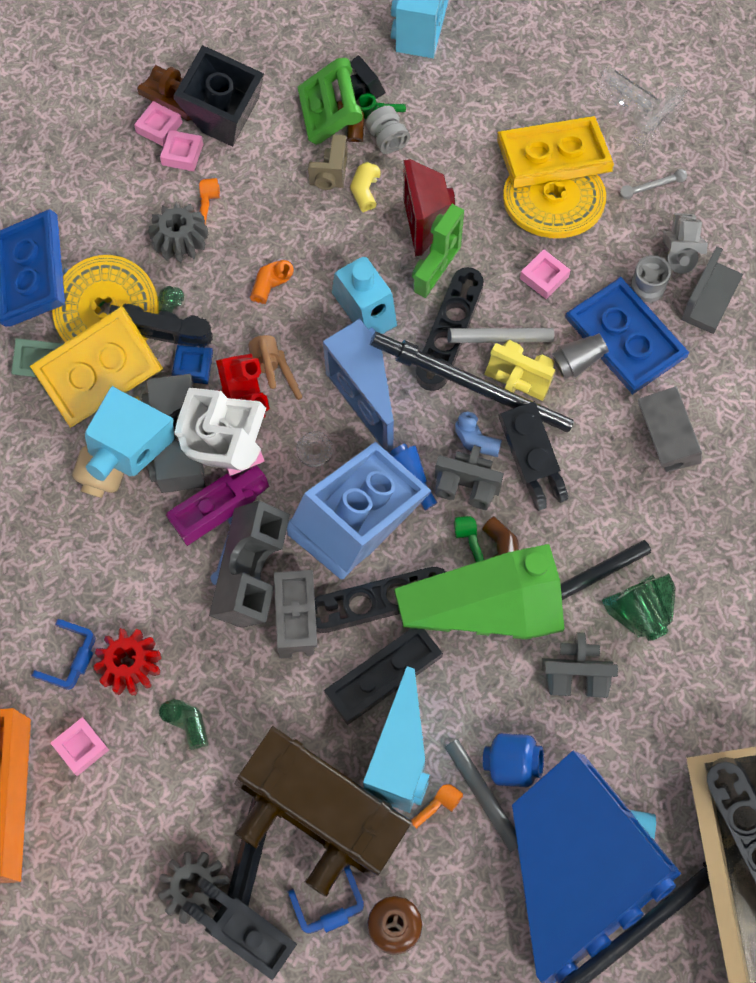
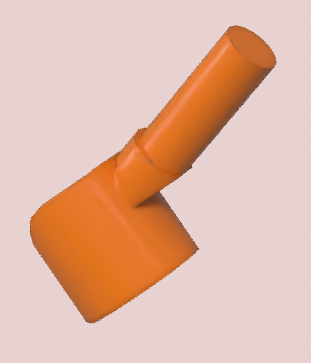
(208, 190)
(446, 796)

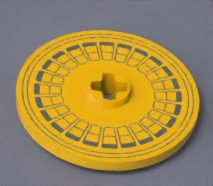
(542, 214)
(99, 280)

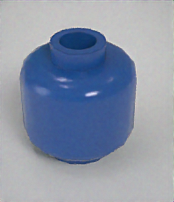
(514, 760)

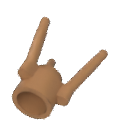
(269, 356)

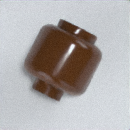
(407, 936)

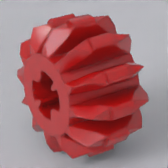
(120, 675)

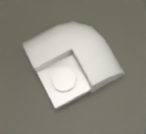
(219, 429)

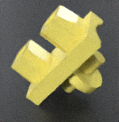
(520, 371)

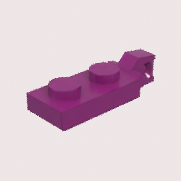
(216, 503)

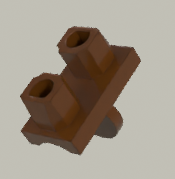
(161, 88)

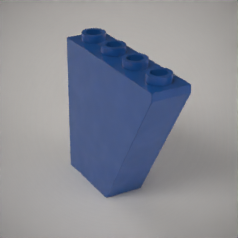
(582, 866)

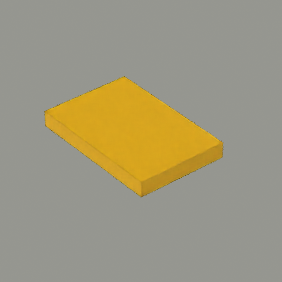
(554, 151)
(93, 362)

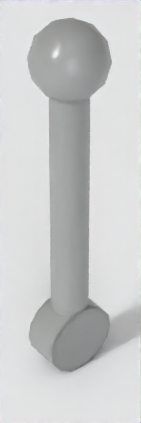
(627, 191)

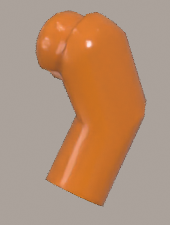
(270, 277)

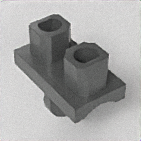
(468, 472)
(597, 673)

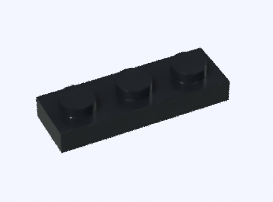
(382, 674)

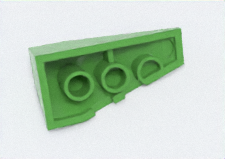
(500, 595)

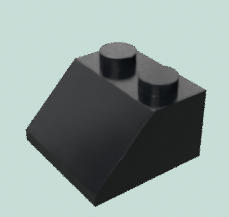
(219, 94)

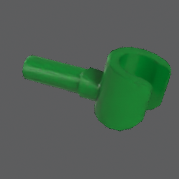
(370, 100)
(467, 527)

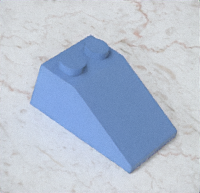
(361, 378)
(359, 506)

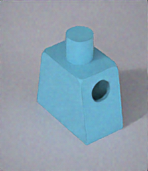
(360, 291)
(125, 435)

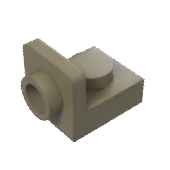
(332, 171)

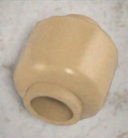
(90, 484)

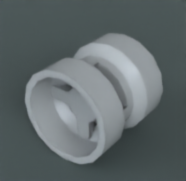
(386, 127)
(651, 278)

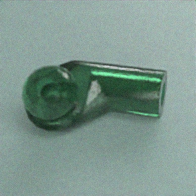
(169, 298)
(187, 718)

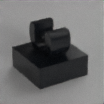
(364, 79)

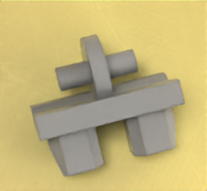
(684, 242)

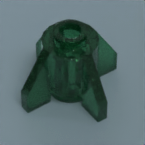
(645, 606)

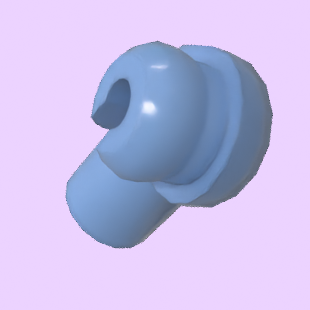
(470, 435)

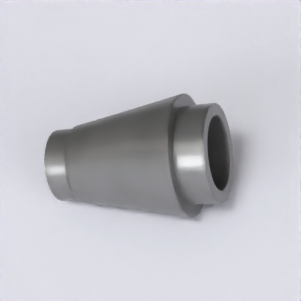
(579, 355)

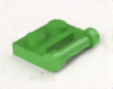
(320, 104)

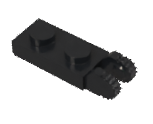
(168, 327)
(532, 452)
(243, 931)

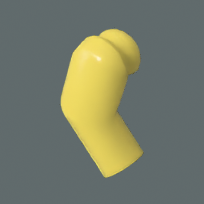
(364, 176)

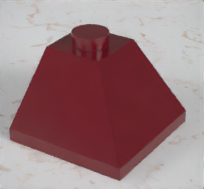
(424, 199)

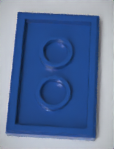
(30, 269)
(636, 338)

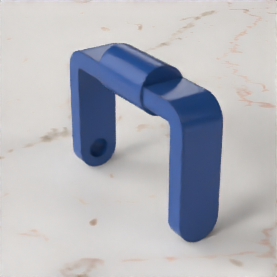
(80, 661)
(335, 918)

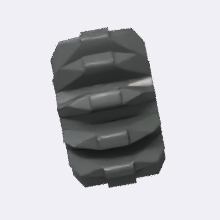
(178, 232)
(188, 874)

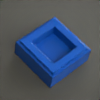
(193, 361)

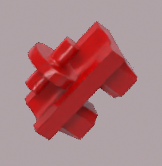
(240, 380)

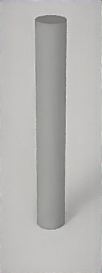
(499, 335)

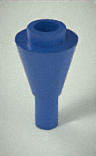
(411, 461)

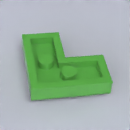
(446, 243)

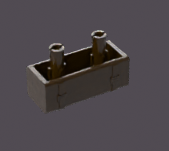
(323, 804)

